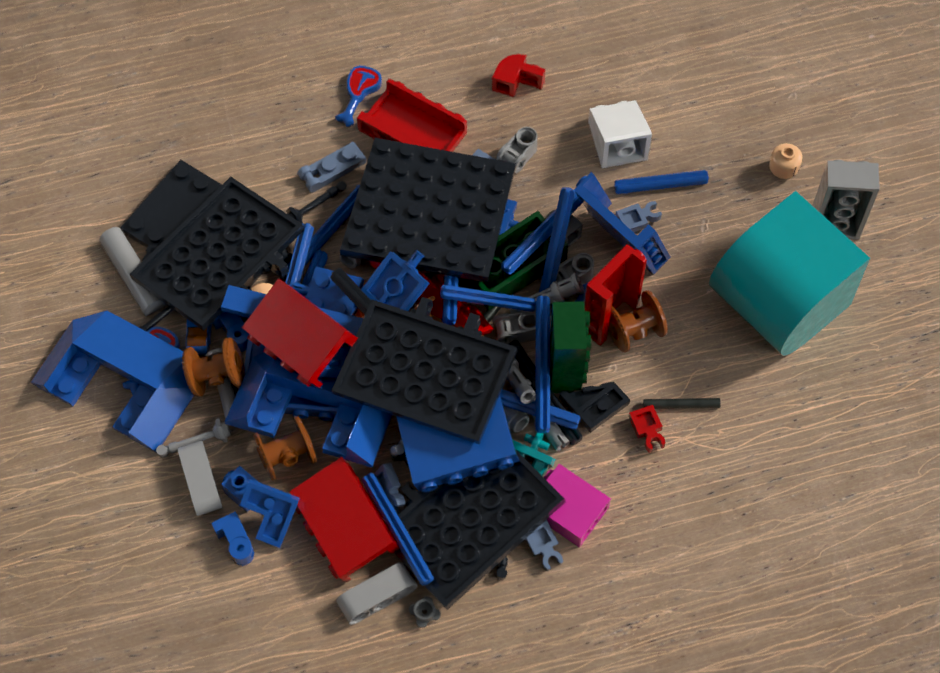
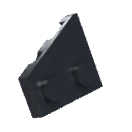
(595, 404)

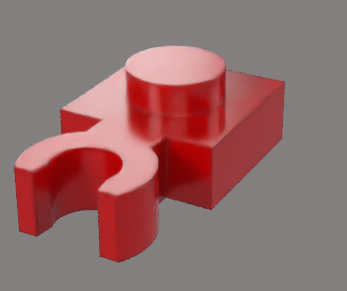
(647, 424)

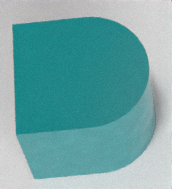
(790, 274)

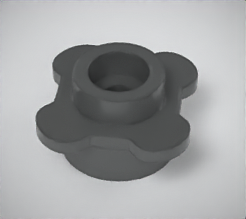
(424, 604)

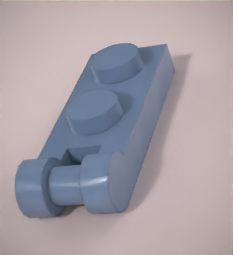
(332, 167)

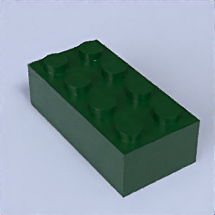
(527, 272)
(569, 346)

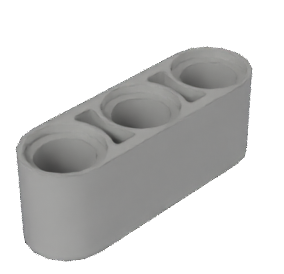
(199, 478)
(376, 593)

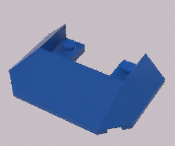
(130, 353)
(266, 394)

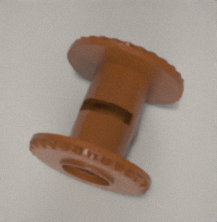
(638, 323)
(213, 369)
(285, 449)

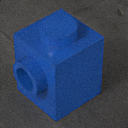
(235, 484)

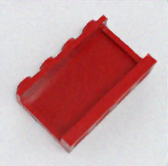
(412, 119)
(616, 283)
(296, 332)
(343, 519)

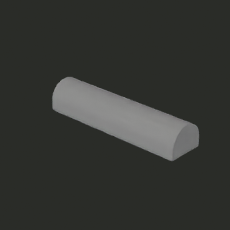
(125, 261)

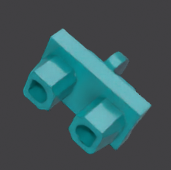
(541, 460)

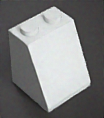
(620, 133)

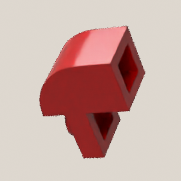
(515, 70)

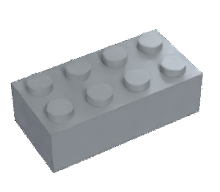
(848, 195)

